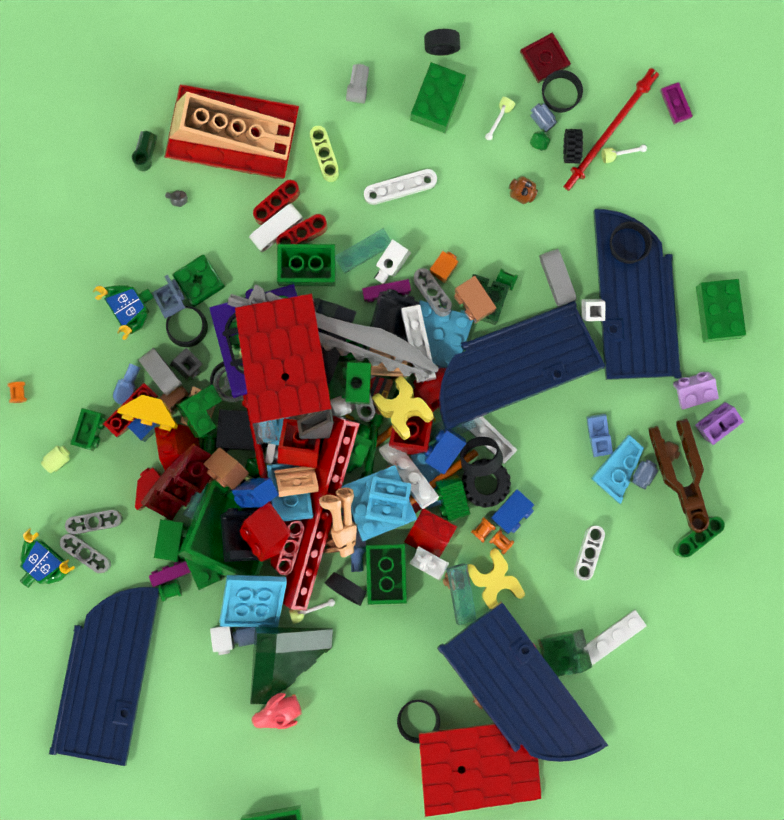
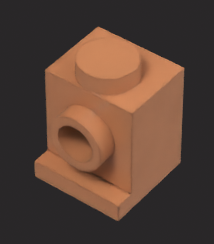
(174, 398)

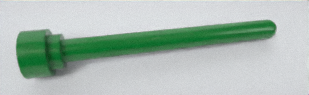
(375, 424)

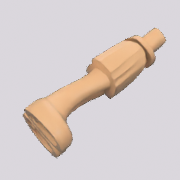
(345, 531)

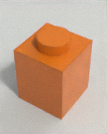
(444, 266)

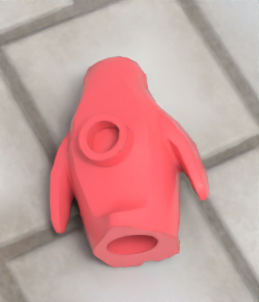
(278, 712)

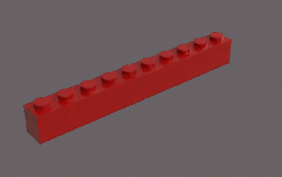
(330, 476)

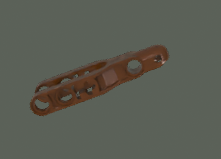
(689, 496)

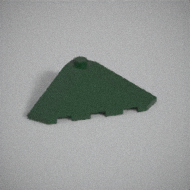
(282, 656)

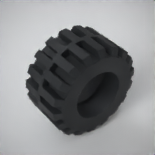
(492, 499)

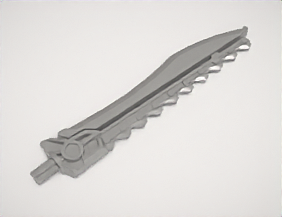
(365, 335)

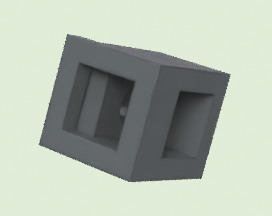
(188, 358)

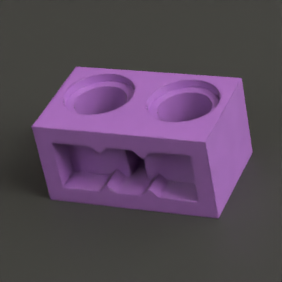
(719, 423)

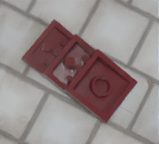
(179, 483)

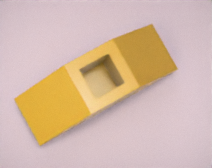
(149, 411)

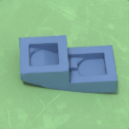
(599, 435)

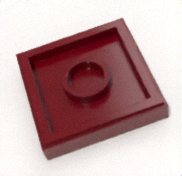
(545, 57)

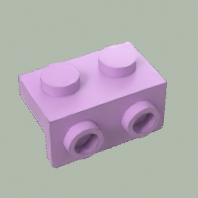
(696, 390)

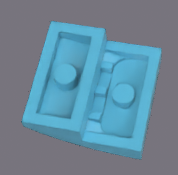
(388, 500)

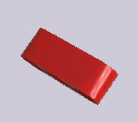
(279, 193)
(307, 225)
(290, 553)

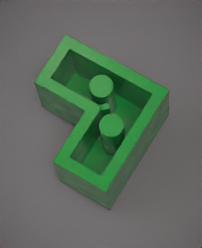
(195, 410)

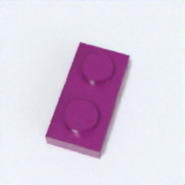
(676, 103)

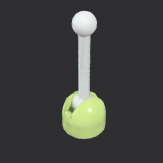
(506, 105)
(610, 154)
(298, 615)

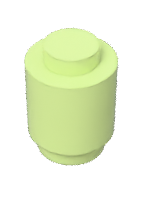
(55, 459)

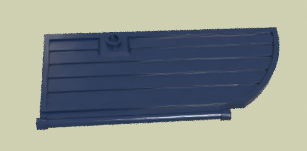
(639, 303)
(517, 364)
(106, 678)
(520, 689)

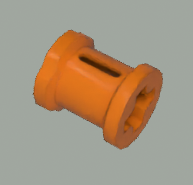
(17, 392)
(483, 530)
(501, 542)

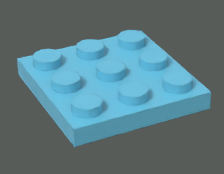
(445, 333)
(367, 527)
(252, 601)

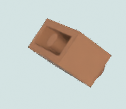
(474, 299)
(225, 469)

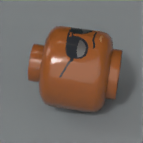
(523, 190)

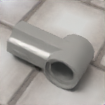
(357, 88)

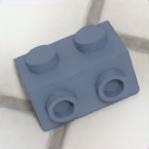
(169, 298)

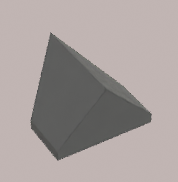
(316, 425)

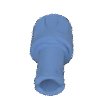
(126, 386)
(357, 556)

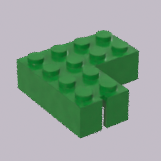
(204, 537)

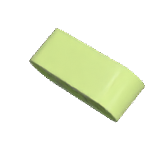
(324, 145)

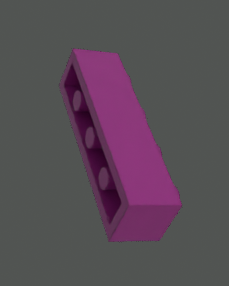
(371, 293)
(169, 573)

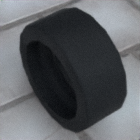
(442, 42)

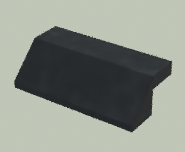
(337, 312)

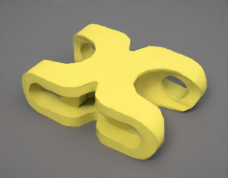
(402, 407)
(495, 580)

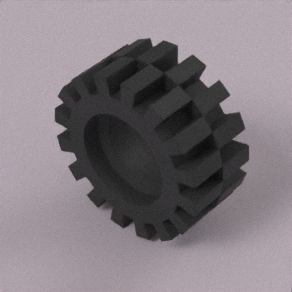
(573, 146)

